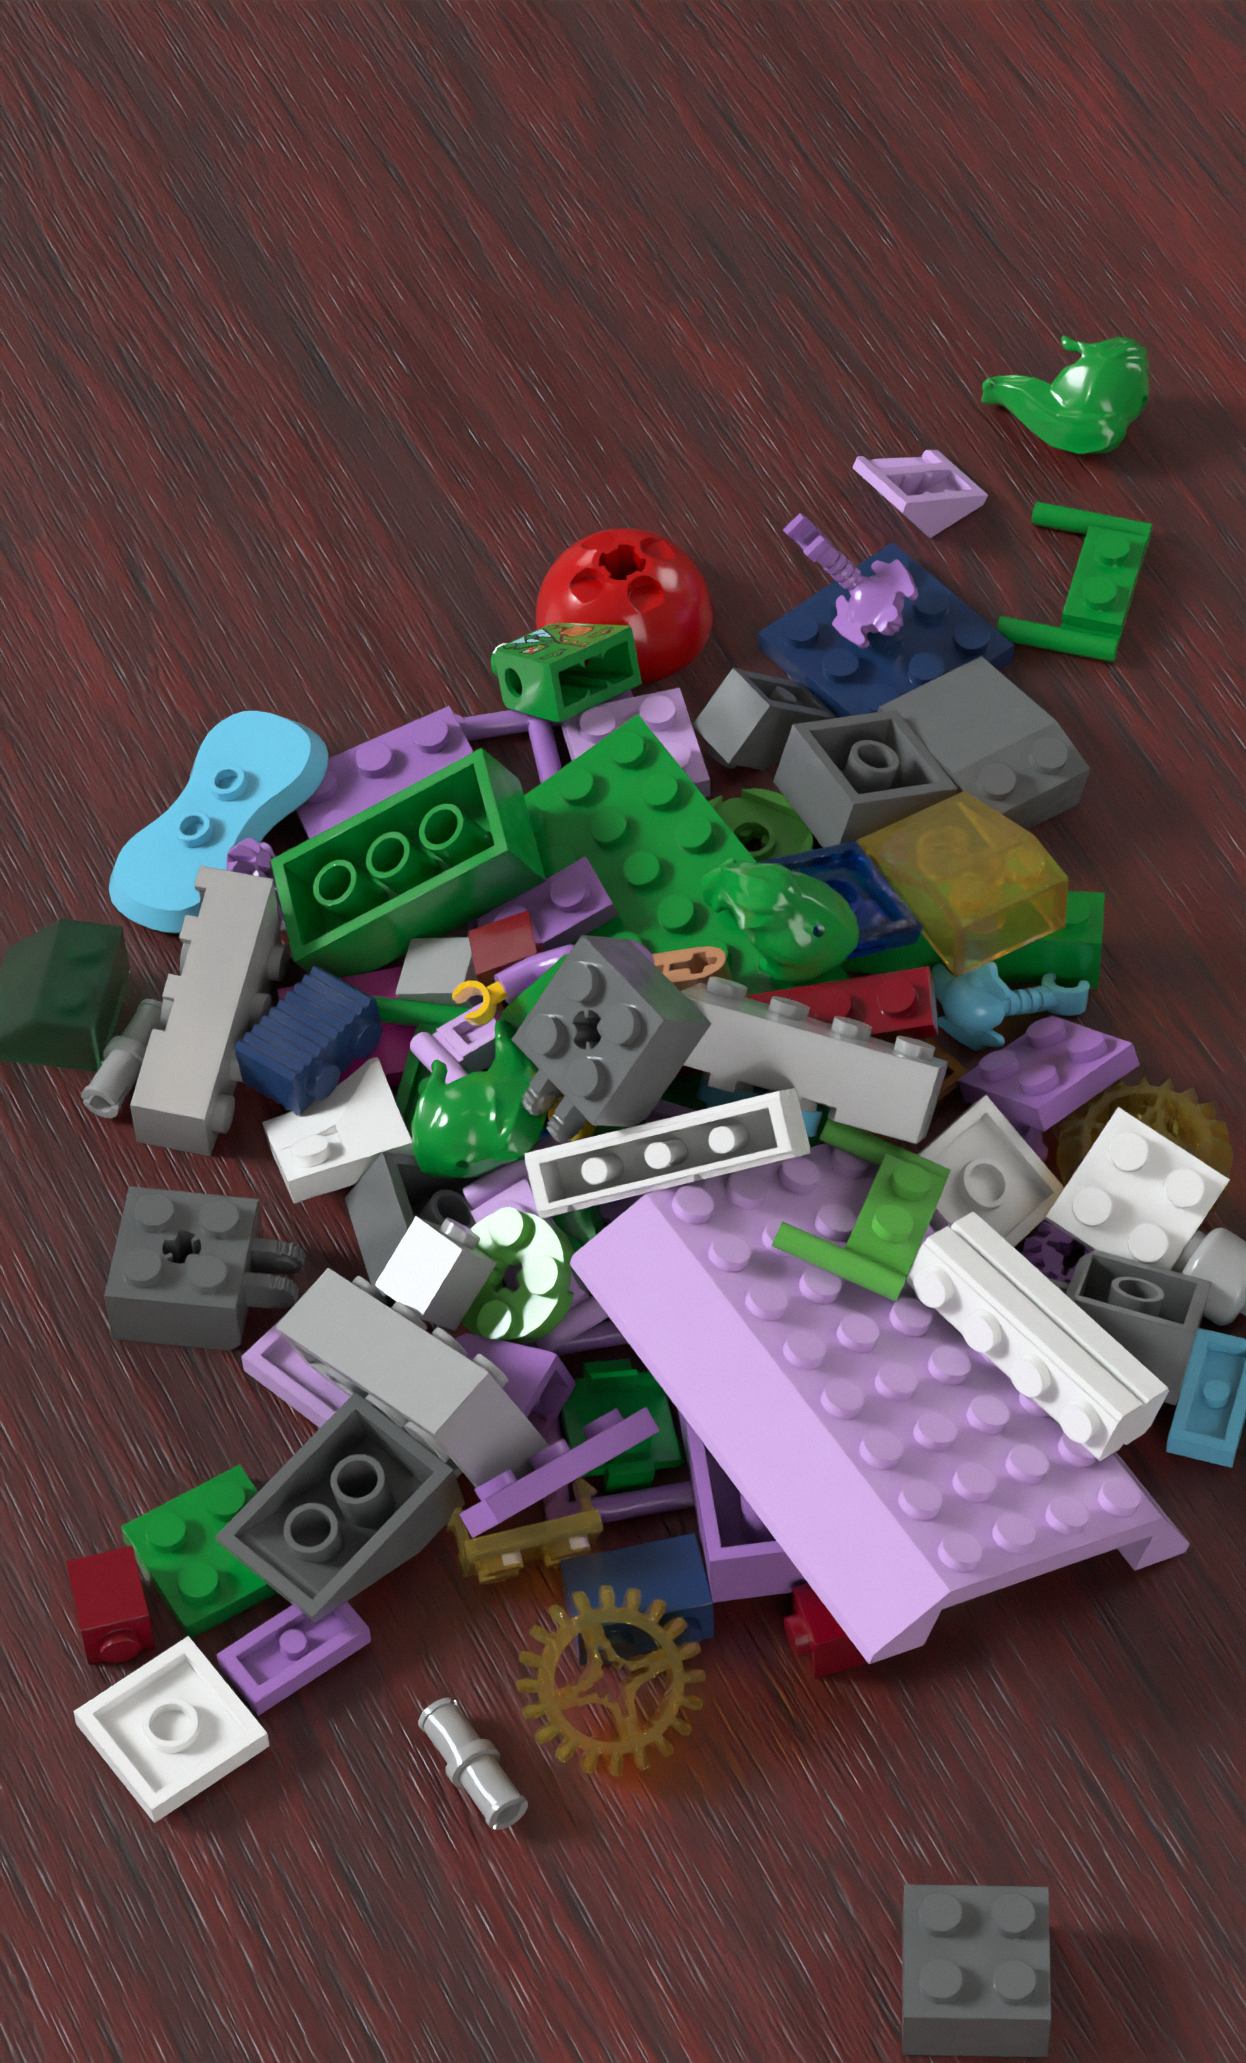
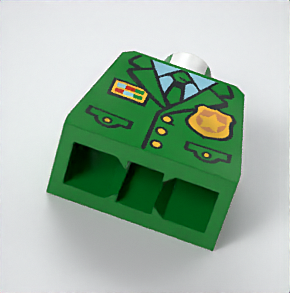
(548, 674)

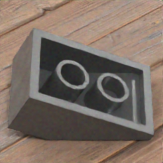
(996, 743)
(343, 1511)

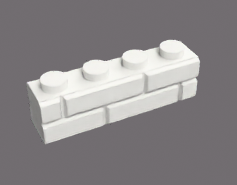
(667, 1153)
(1036, 1336)

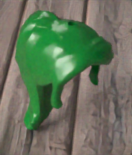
(1087, 402)
(780, 914)
(479, 1118)

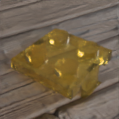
(503, 1553)

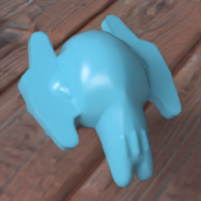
(981, 1000)

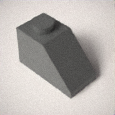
(753, 717)

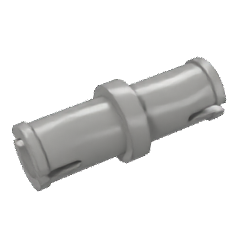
(122, 1062)
(473, 1763)

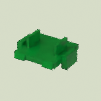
(613, 1386)

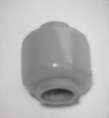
(1222, 1260)

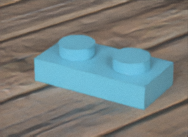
(1211, 1400)

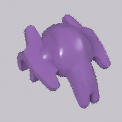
(874, 600)

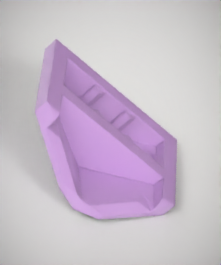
(924, 488)

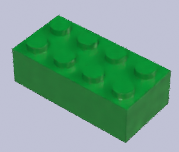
(408, 868)

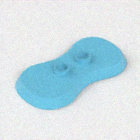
(240, 786)

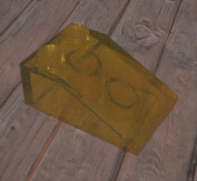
(971, 880)

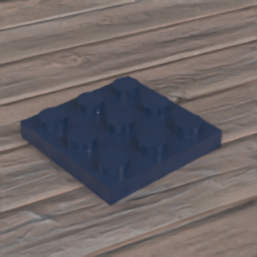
(851, 681)

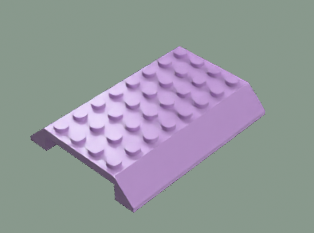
(849, 1419)

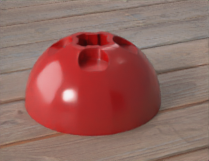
(633, 582)

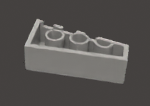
(223, 990)
(832, 1065)
(412, 1377)

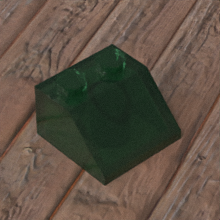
(63, 994)

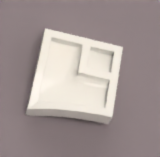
(338, 1136)

